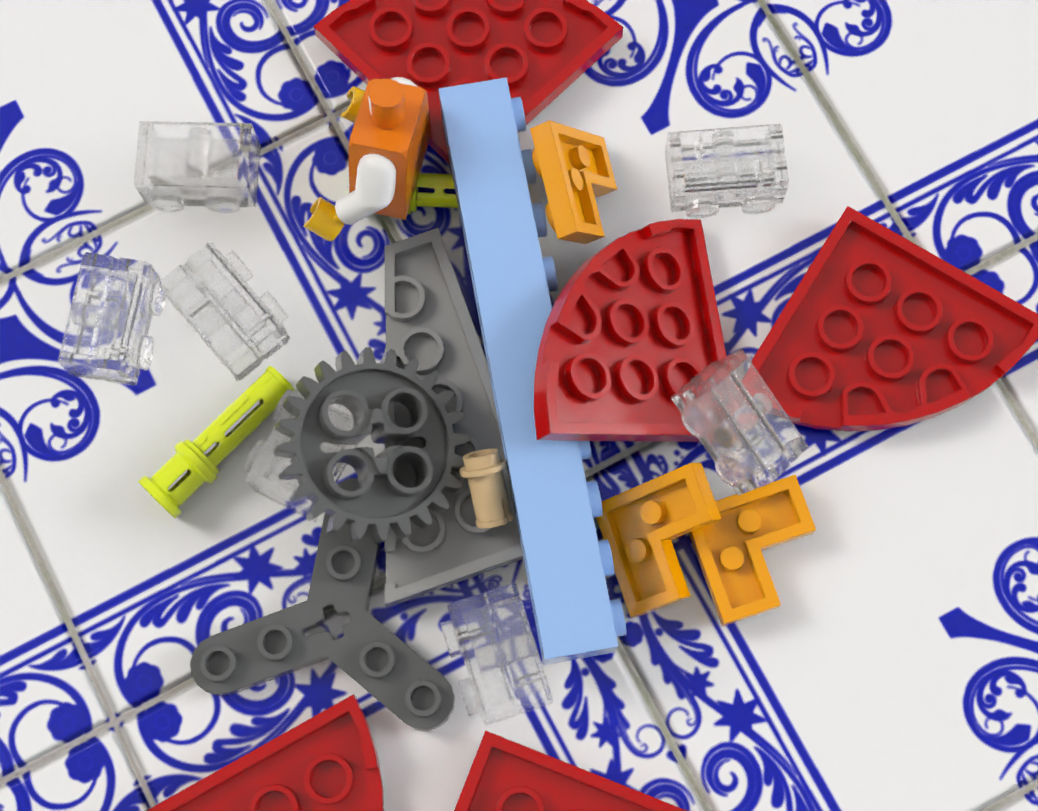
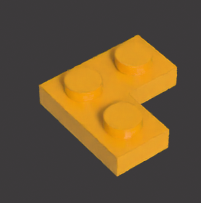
(573, 172)
(641, 532)
(734, 545)

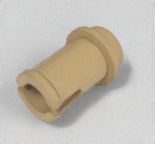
(487, 487)

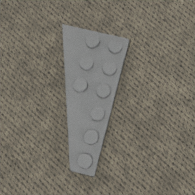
(433, 324)

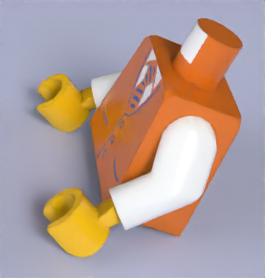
(383, 153)

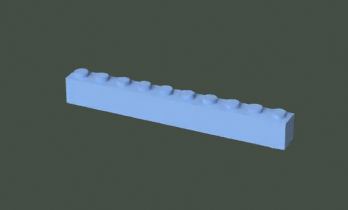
(513, 303)

